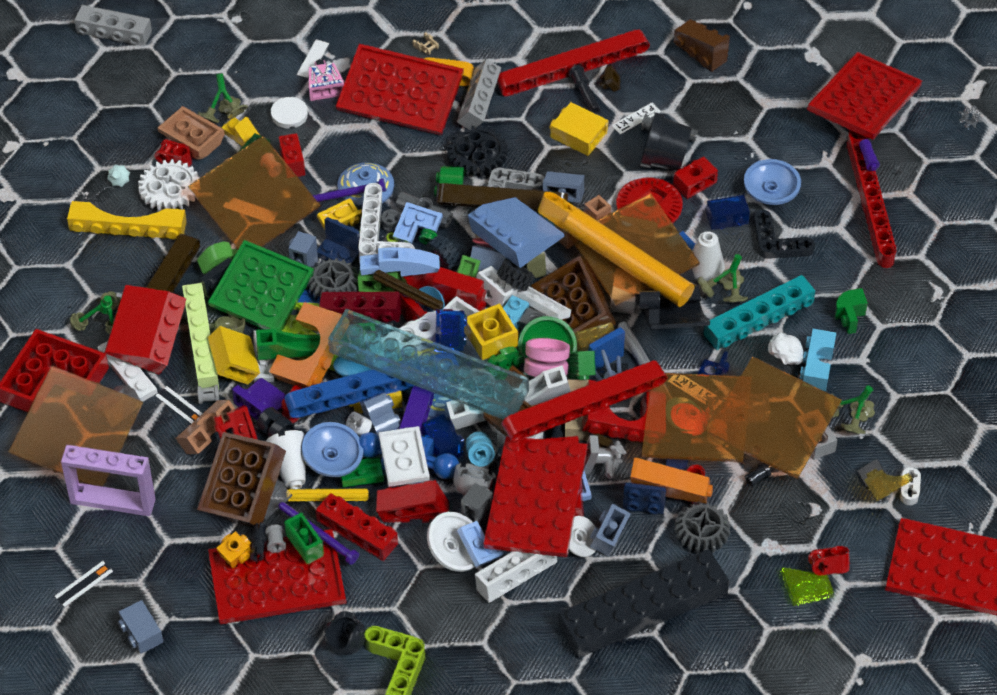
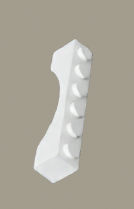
(542, 388)

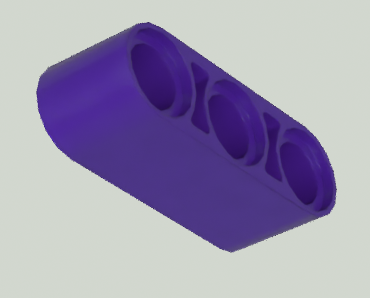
(417, 408)

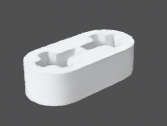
(358, 423)
(914, 486)

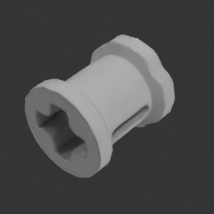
(208, 394)
(275, 538)

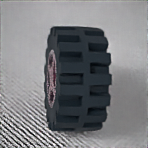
(445, 250)

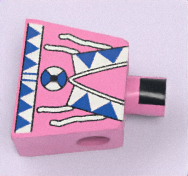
(324, 81)

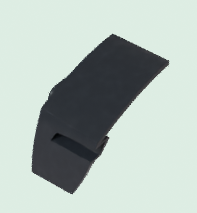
(664, 314)

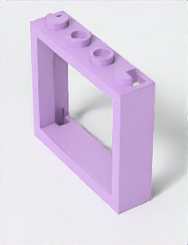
(105, 497)

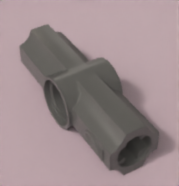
(425, 203)

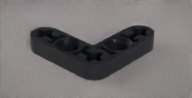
(772, 243)

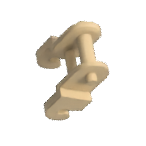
(420, 46)

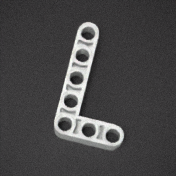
(371, 223)

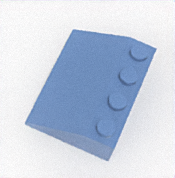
(513, 230)

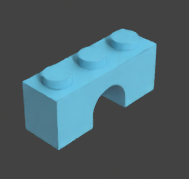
(820, 347)

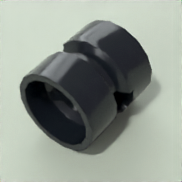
(273, 422)

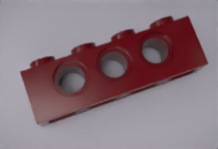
(376, 305)

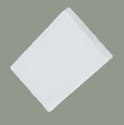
(404, 456)

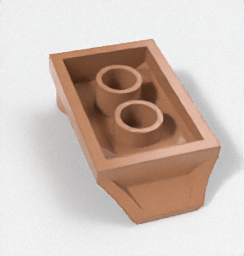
(194, 131)

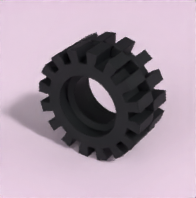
(515, 276)

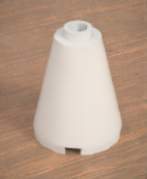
(709, 255)
(293, 465)

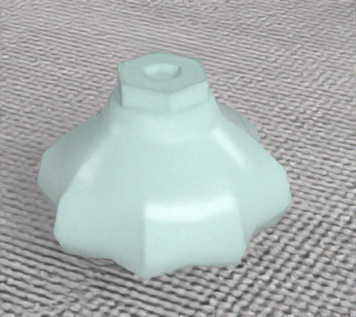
(118, 175)

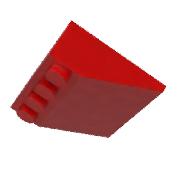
(145, 327)

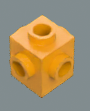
(234, 549)

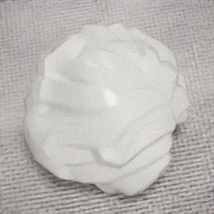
(786, 348)

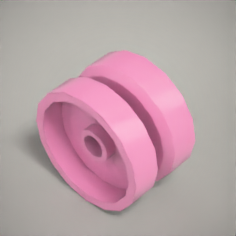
(545, 355)

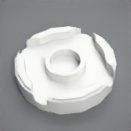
(289, 112)

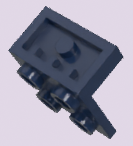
(340, 242)
(644, 498)

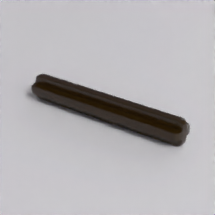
(407, 290)

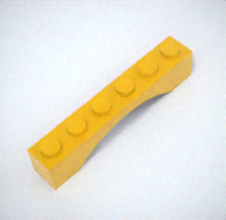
(163, 224)

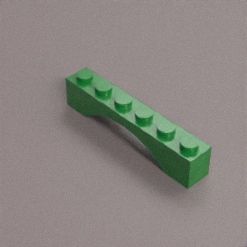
(277, 342)

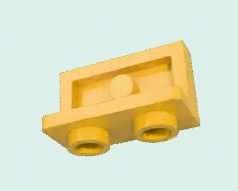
(343, 212)

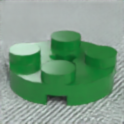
(509, 357)

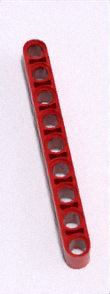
(557, 66)
(872, 204)
(584, 401)

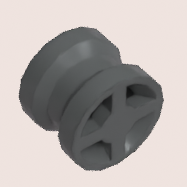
(390, 220)

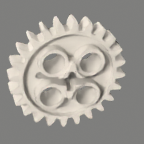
(167, 185)

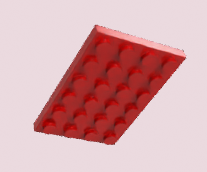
(400, 89)
(864, 95)
(536, 497)
(944, 566)
(276, 584)

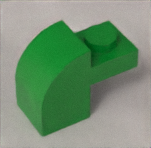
(849, 306)

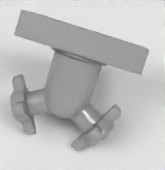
(603, 456)

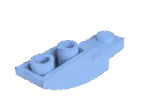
(405, 260)

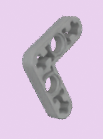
(503, 181)

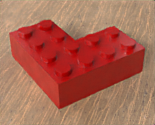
(34, 361)

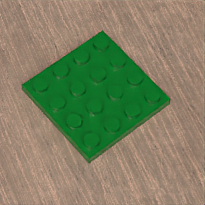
(261, 286)

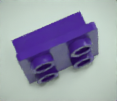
(258, 397)

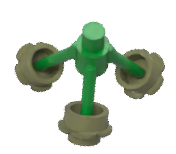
(108, 303)

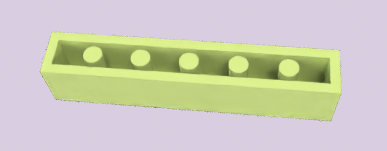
(199, 335)

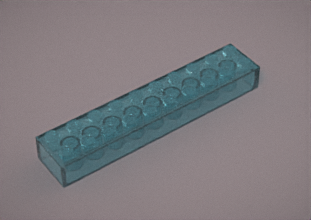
(428, 365)

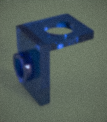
(721, 367)

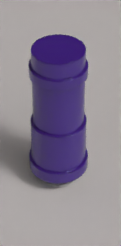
(869, 156)

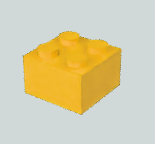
(491, 331)

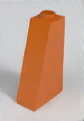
(678, 483)

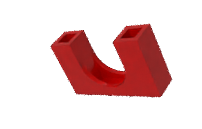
(609, 424)

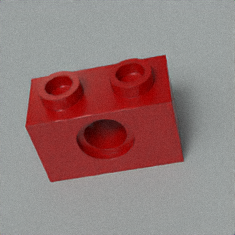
(292, 153)
(695, 177)

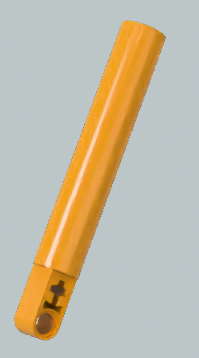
(616, 249)

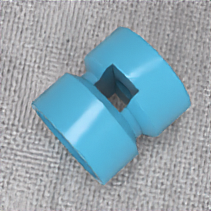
(480, 449)

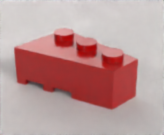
(411, 502)

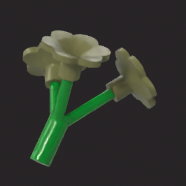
(228, 105)
(729, 278)
(860, 409)

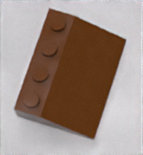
(579, 291)
(242, 479)

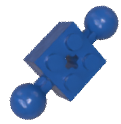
(443, 465)

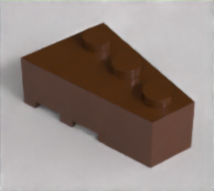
(702, 44)

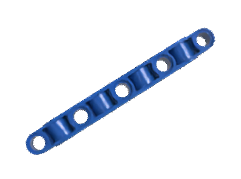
(341, 392)

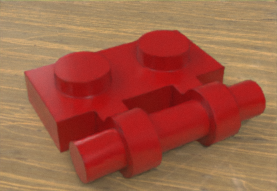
(238, 421)

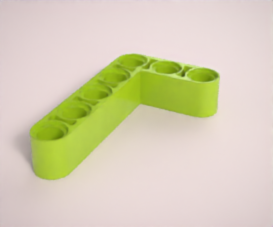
(401, 653)

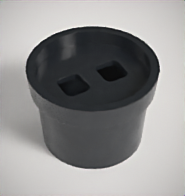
(665, 143)

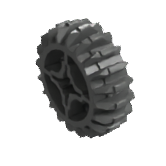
(333, 277)
(715, 529)

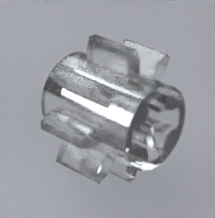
(975, 117)

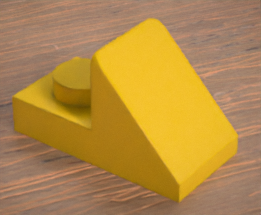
(239, 130)

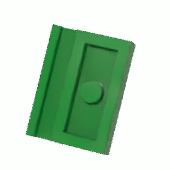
(367, 472)

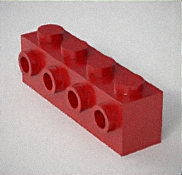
(357, 526)

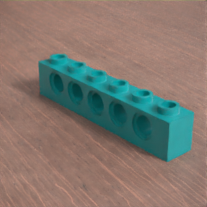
(759, 312)

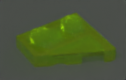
(806, 586)

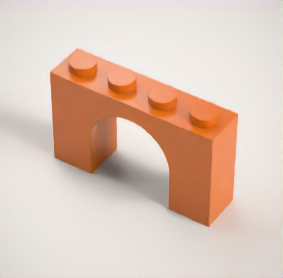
(311, 370)

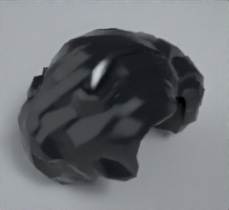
(345, 633)

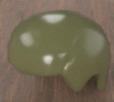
(231, 323)

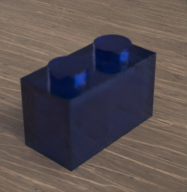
(727, 212)
(450, 328)
(444, 436)

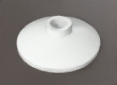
(582, 530)

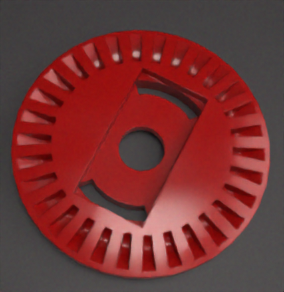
(642, 187)

